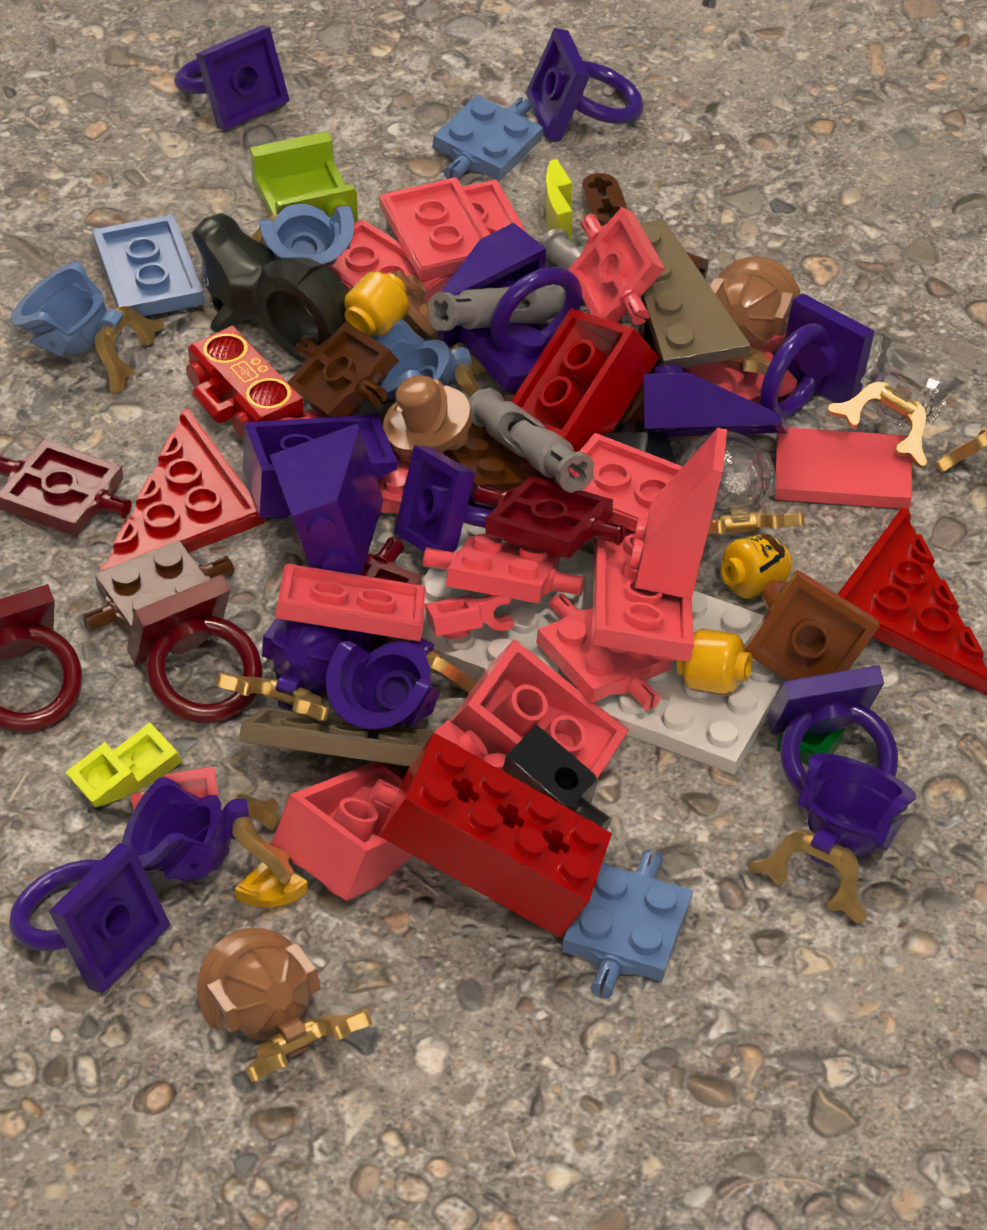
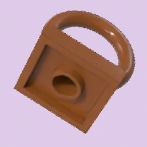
(808, 629)

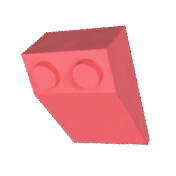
(674, 535)
(525, 692)
(337, 829)

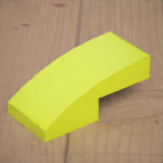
(558, 198)
(116, 773)

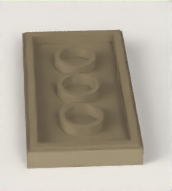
(333, 737)

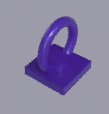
(238, 77)
(560, 85)
(514, 349)
(823, 354)
(437, 501)
(827, 705)
(101, 920)

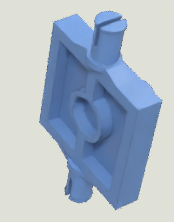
(487, 138)
(629, 924)

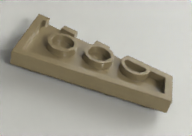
(684, 312)

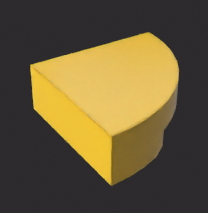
(265, 891)

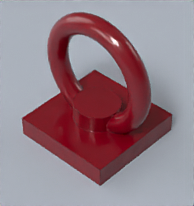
(28, 621)
(181, 625)

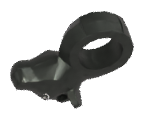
(256, 287)

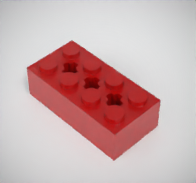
(497, 835)

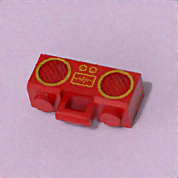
(238, 382)

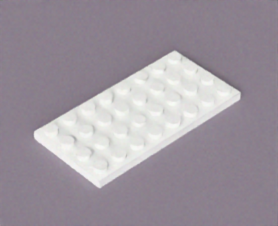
(685, 721)

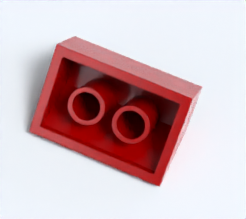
(586, 377)

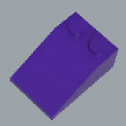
(495, 263)
(691, 406)
(270, 437)

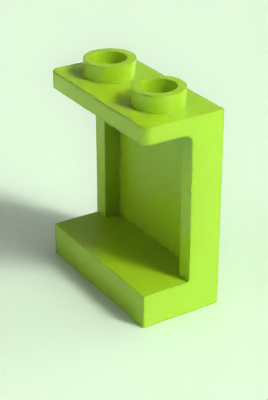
(300, 173)

